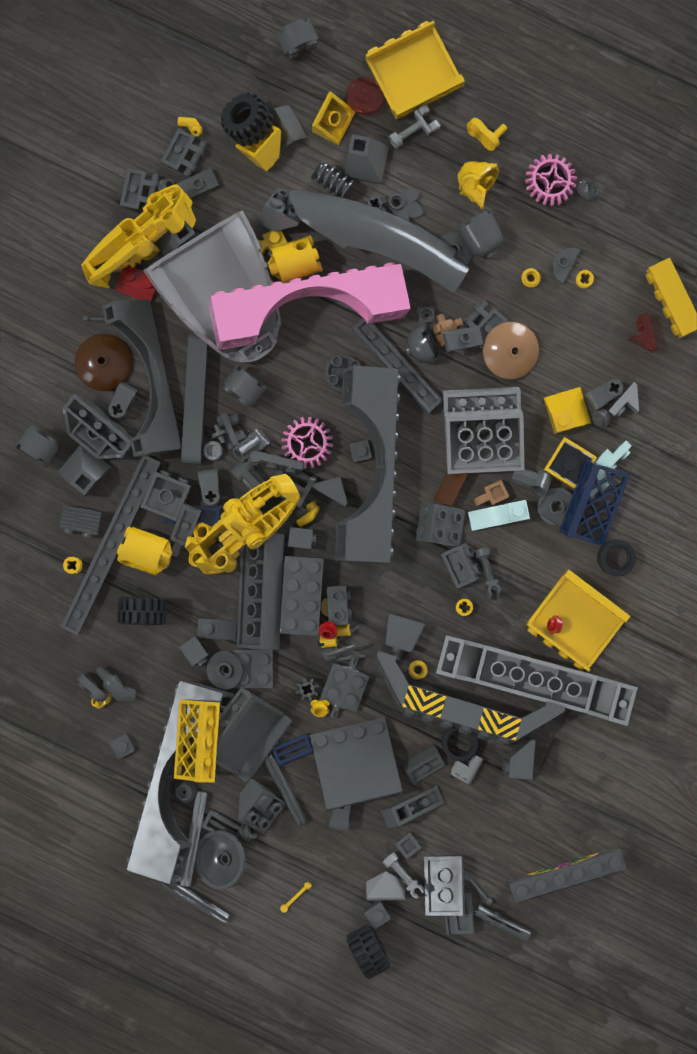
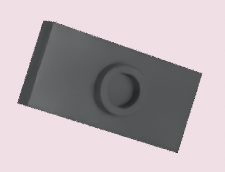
(199, 183)
(463, 338)

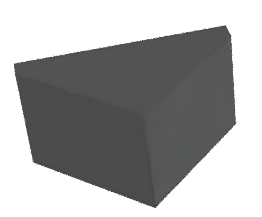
(333, 489)

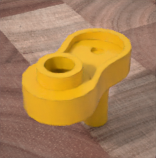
(488, 139)

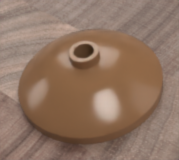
(499, 346)

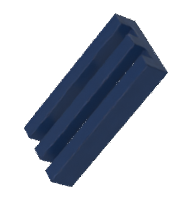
(307, 743)

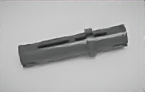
(482, 913)

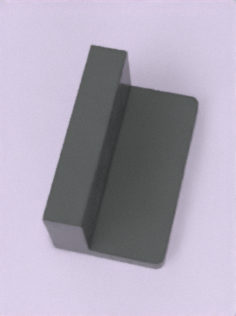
(289, 125)

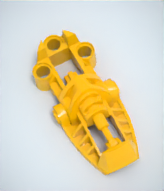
(136, 238)
(242, 525)

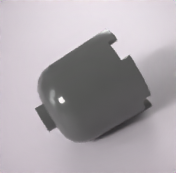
(482, 234)

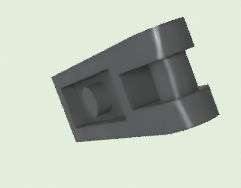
(275, 462)

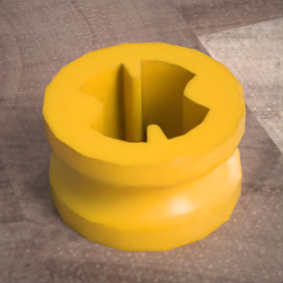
(590, 280)
(469, 603)

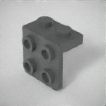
(440, 524)

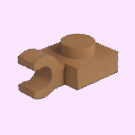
(494, 493)

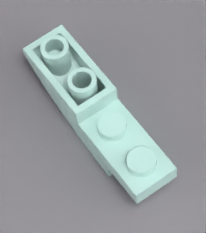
(609, 459)

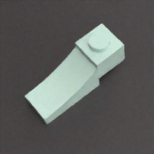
(498, 515)

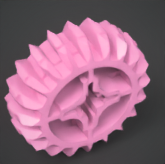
(554, 163)
(292, 436)

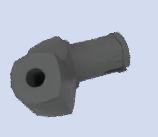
(114, 686)

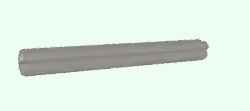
(194, 834)

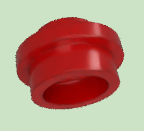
(555, 624)
(328, 630)

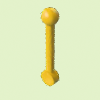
(284, 907)

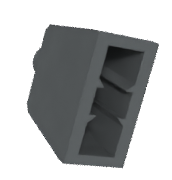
(402, 634)

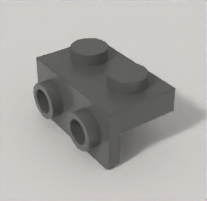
(337, 605)

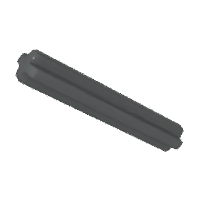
(285, 790)
(197, 901)

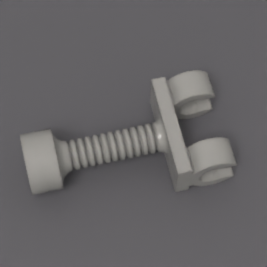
(396, 139)
(391, 861)

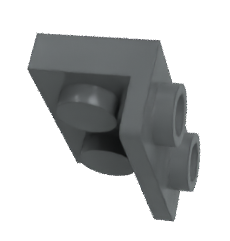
(462, 565)

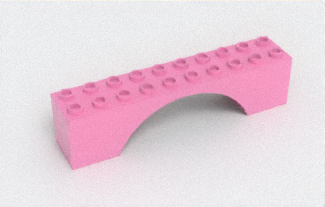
(373, 293)

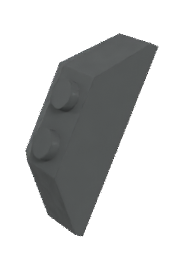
(95, 429)

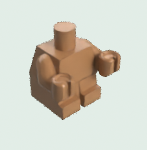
(444, 326)

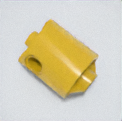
(294, 260)
(144, 551)

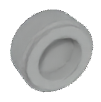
(213, 450)

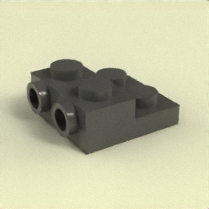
(166, 495)

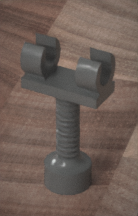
(491, 584)

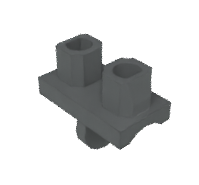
(225, 431)

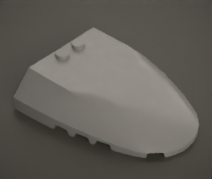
(214, 262)

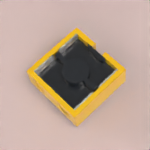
(568, 462)

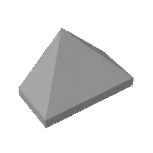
(385, 887)

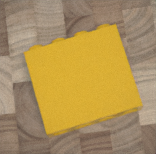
(414, 70)
(587, 620)

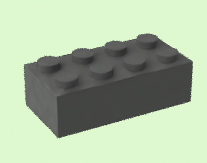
(301, 595)

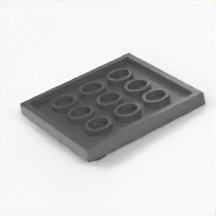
(356, 763)

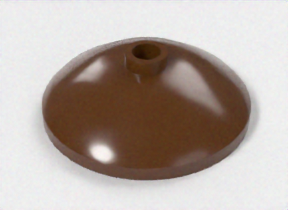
(116, 366)

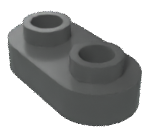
(88, 683)

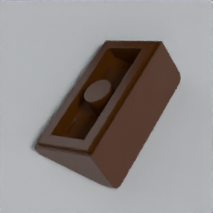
(450, 488)

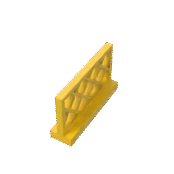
(206, 741)

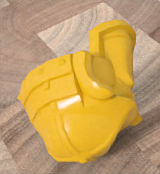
(476, 180)

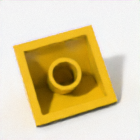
(333, 119)

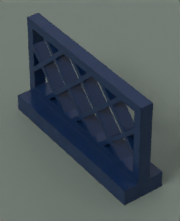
(581, 499)

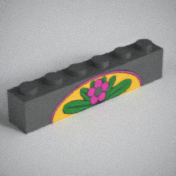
(566, 874)

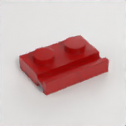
(135, 284)

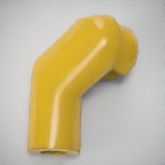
(308, 517)

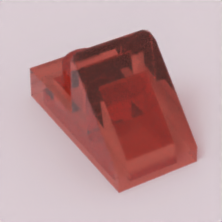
(646, 339)

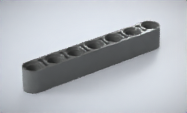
(194, 400)

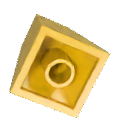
(266, 151)
(567, 410)

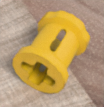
(66, 565)

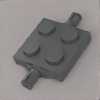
(344, 687)

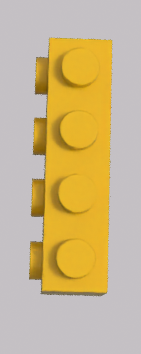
(673, 298)

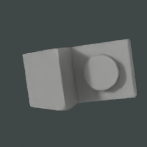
(629, 397)

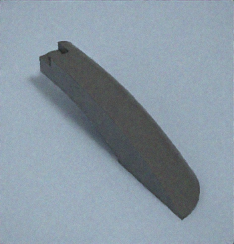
(379, 232)

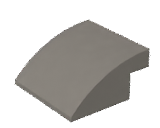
(483, 430)

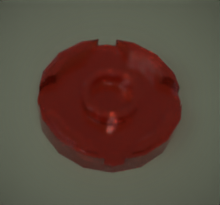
(364, 96)

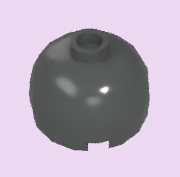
(422, 344)

